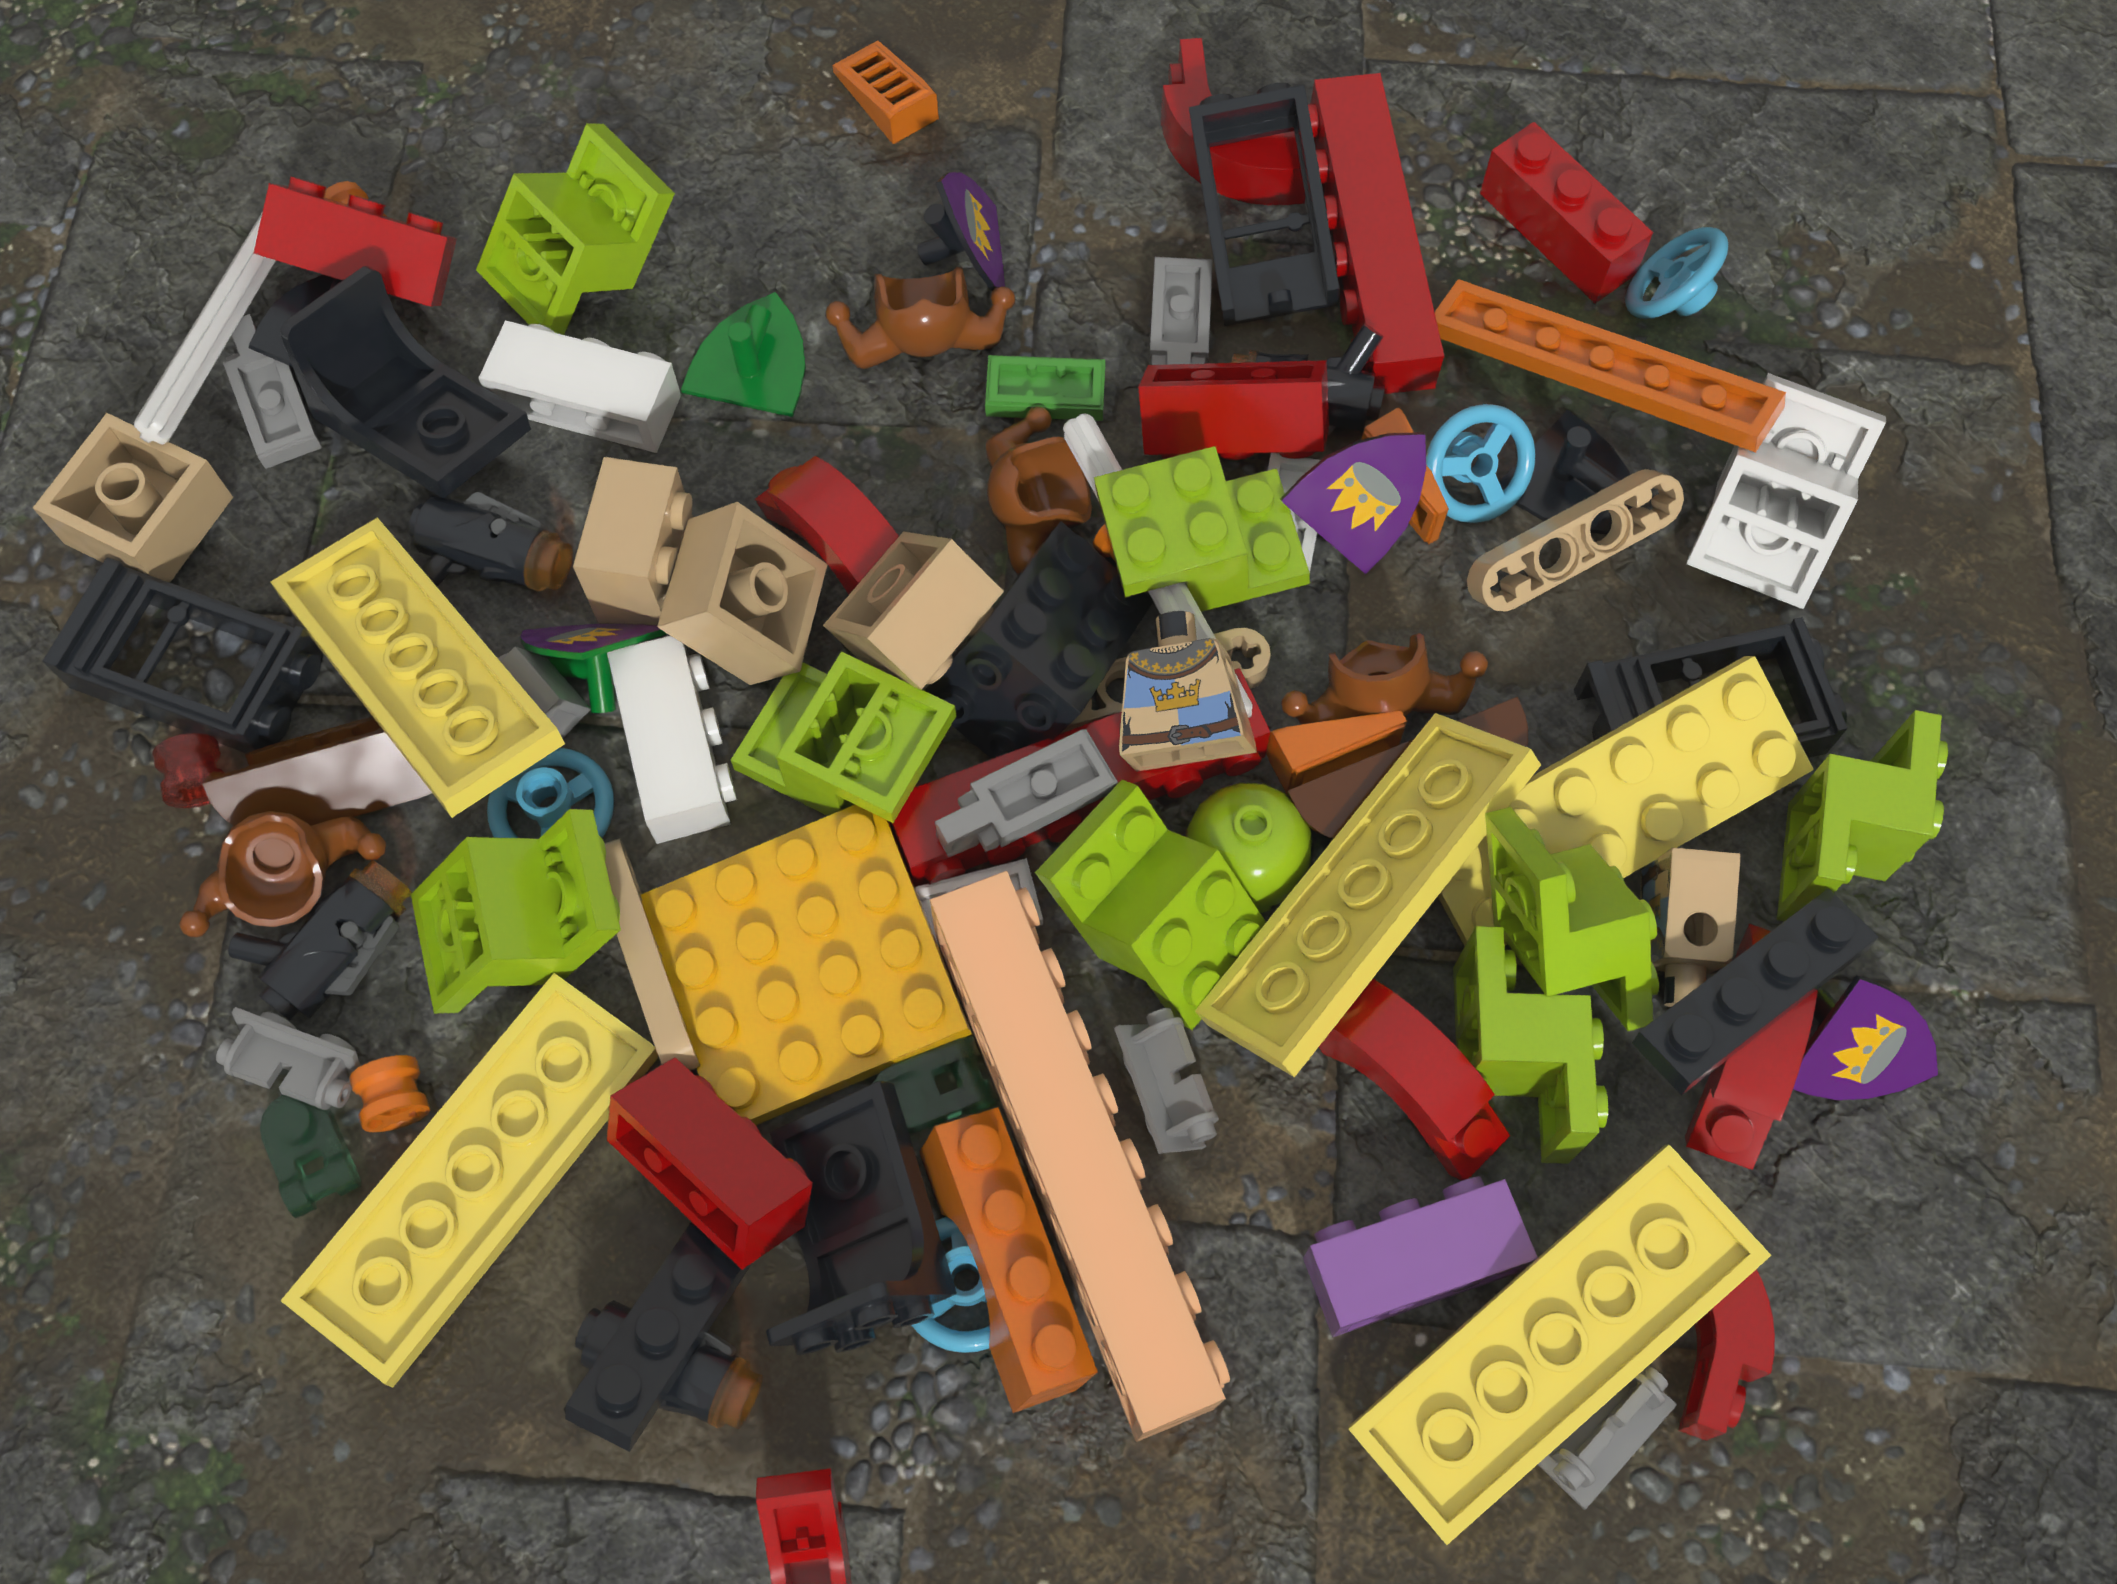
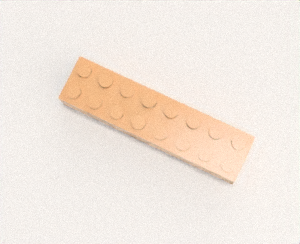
(1075, 1159)

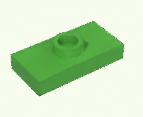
(1058, 384)

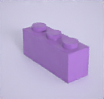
(1417, 1254)

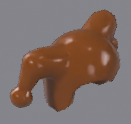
(920, 319)
(1034, 485)
(1387, 679)
(276, 868)

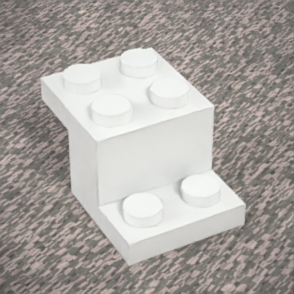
(1791, 499)

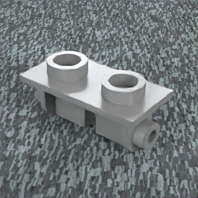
(270, 1043)
(1174, 1109)
(1609, 1438)

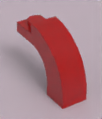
(1249, 170)
(830, 517)
(1423, 1076)
(1752, 1084)
(1732, 1345)
(803, 1528)

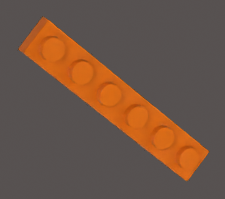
(1610, 365)

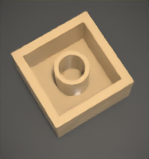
(133, 500)
(632, 540)
(743, 594)
(915, 608)

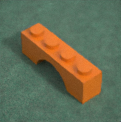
(1029, 1308)

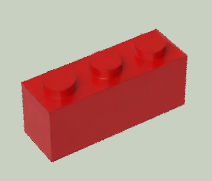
(1565, 212)
(341, 238)
(1235, 408)
(709, 1161)

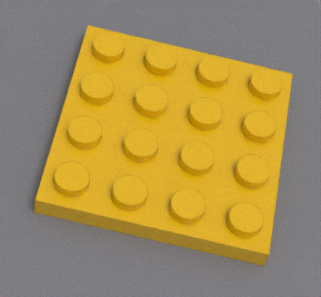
(804, 964)

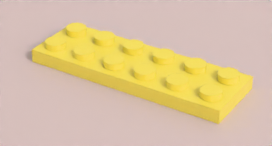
(417, 666)
(1651, 782)
(1366, 892)
(469, 1181)
(1558, 1343)

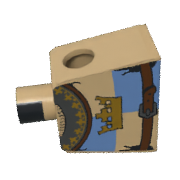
(1181, 700)
(1694, 898)

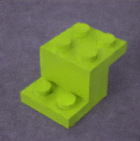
(574, 230)
(1192, 526)
(844, 738)
(1863, 814)
(1152, 900)
(514, 910)
(1571, 919)
(1530, 1045)

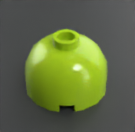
(1258, 838)

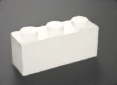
(583, 385)
(671, 738)

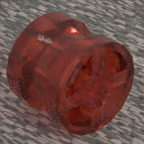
(185, 765)

